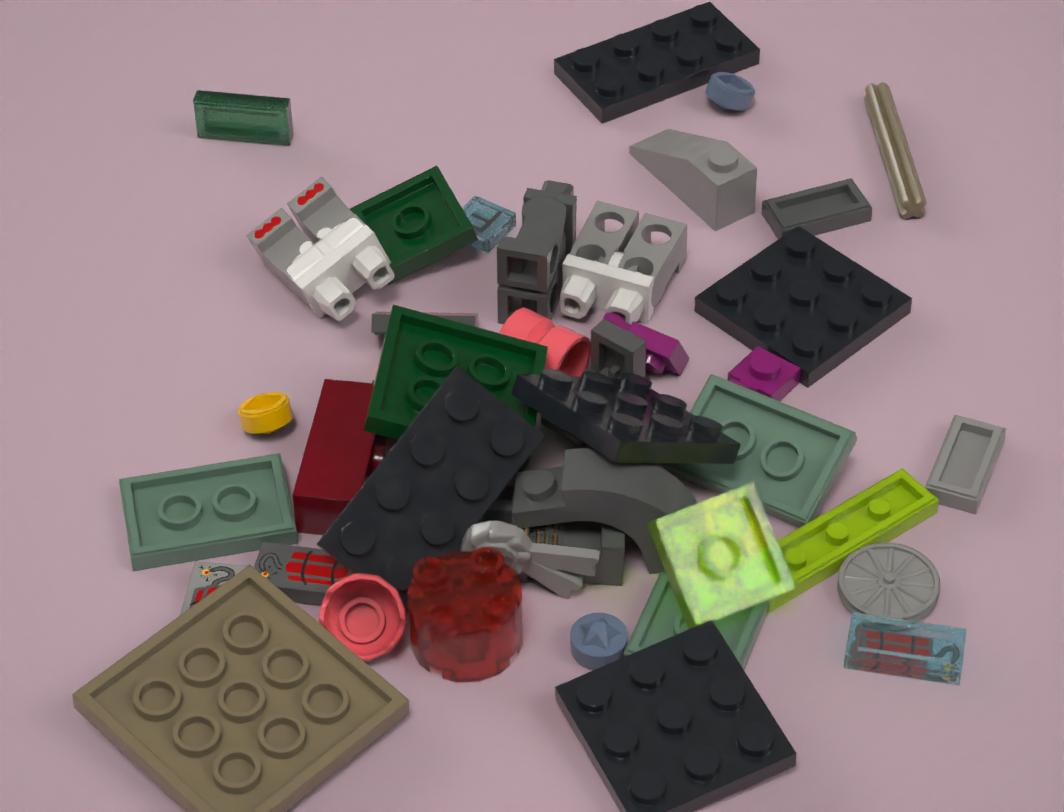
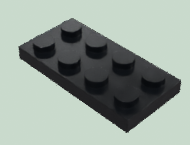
(655, 61)
(432, 483)

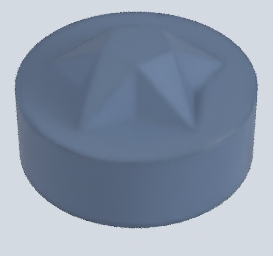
(730, 91)
(598, 640)

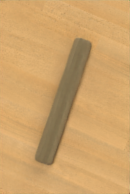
(895, 151)

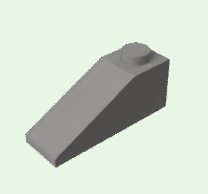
(702, 174)

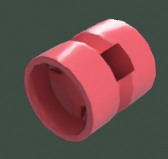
(566, 350)

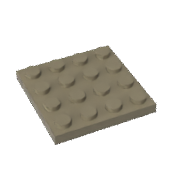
(241, 702)

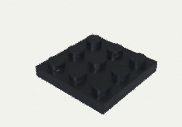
(803, 304)
(626, 418)
(675, 724)

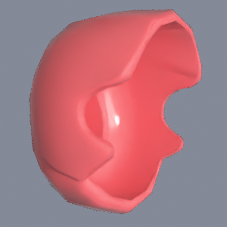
(364, 614)

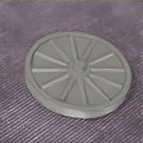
(889, 582)

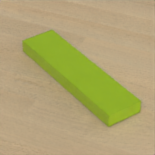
(867, 518)

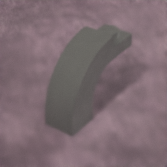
(602, 492)

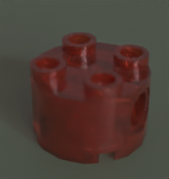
(465, 614)

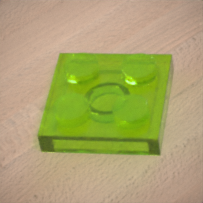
(721, 555)

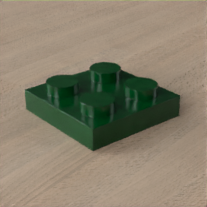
(417, 222)

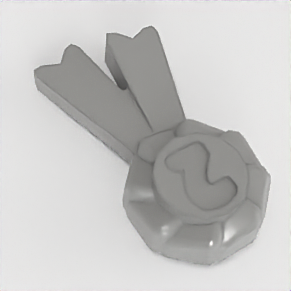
(551, 565)

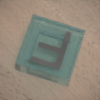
(489, 222)

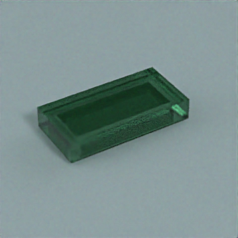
(243, 117)

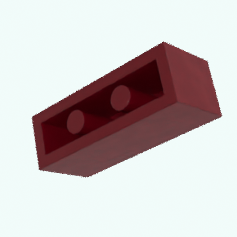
(336, 456)

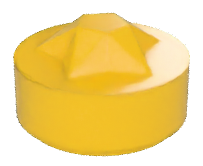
(265, 413)

